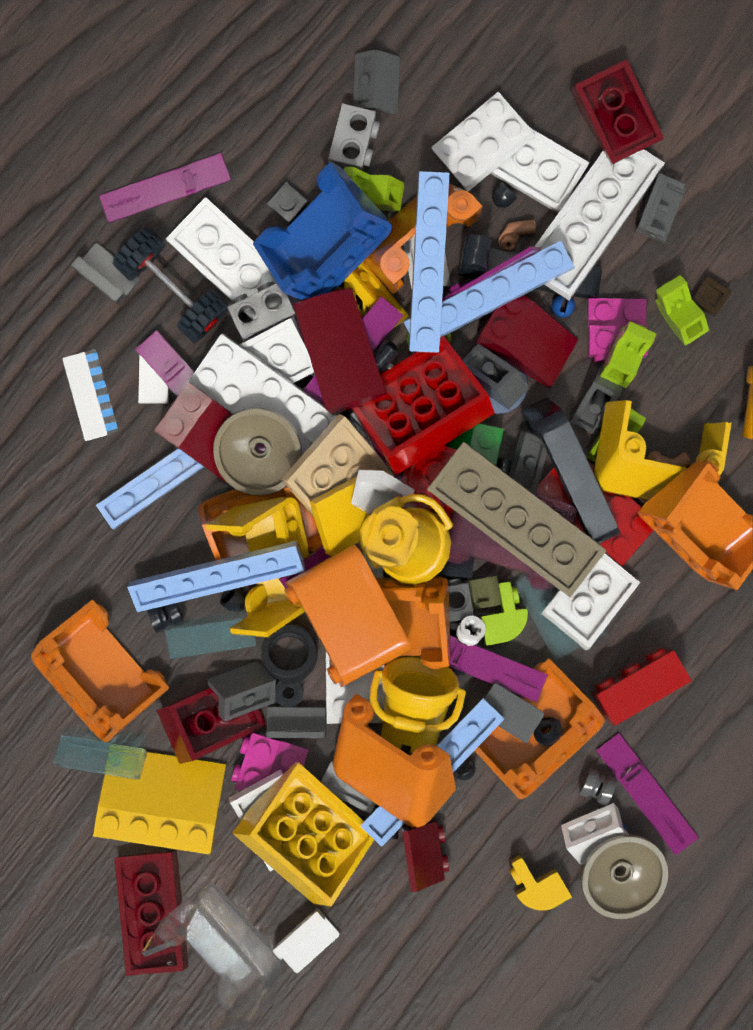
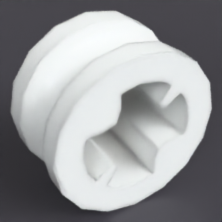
(464, 634)

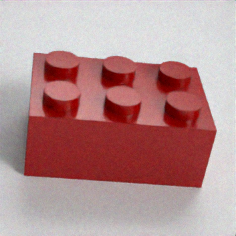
(640, 685)

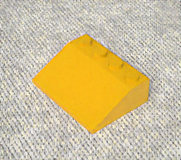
(165, 808)
(305, 835)

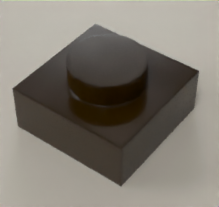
(711, 296)

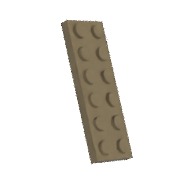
(516, 519)

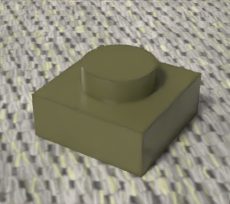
(484, 592)

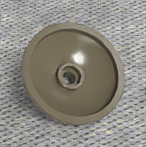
(241, 461)
(634, 887)

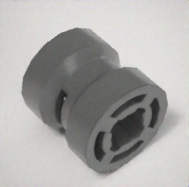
(595, 782)

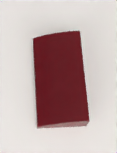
(339, 350)
(146, 894)

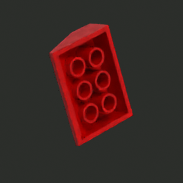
(425, 407)

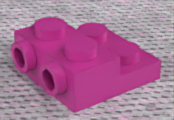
(605, 321)
(264, 758)

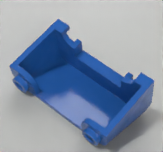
(325, 238)

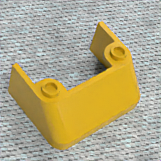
(621, 455)
(265, 526)

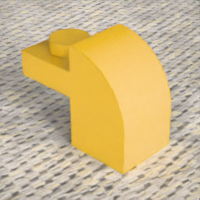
(538, 893)

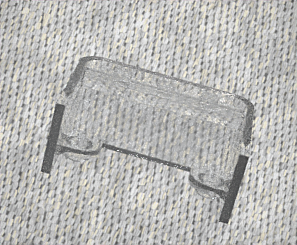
(228, 946)

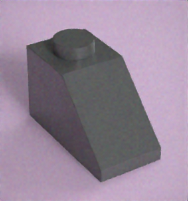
(496, 376)
(592, 407)

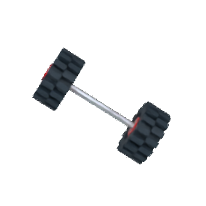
(140, 254)

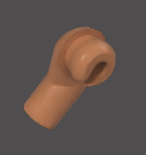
(513, 232)
(680, 460)

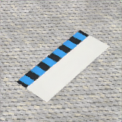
(90, 395)

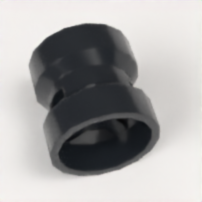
(160, 620)

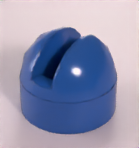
(557, 303)

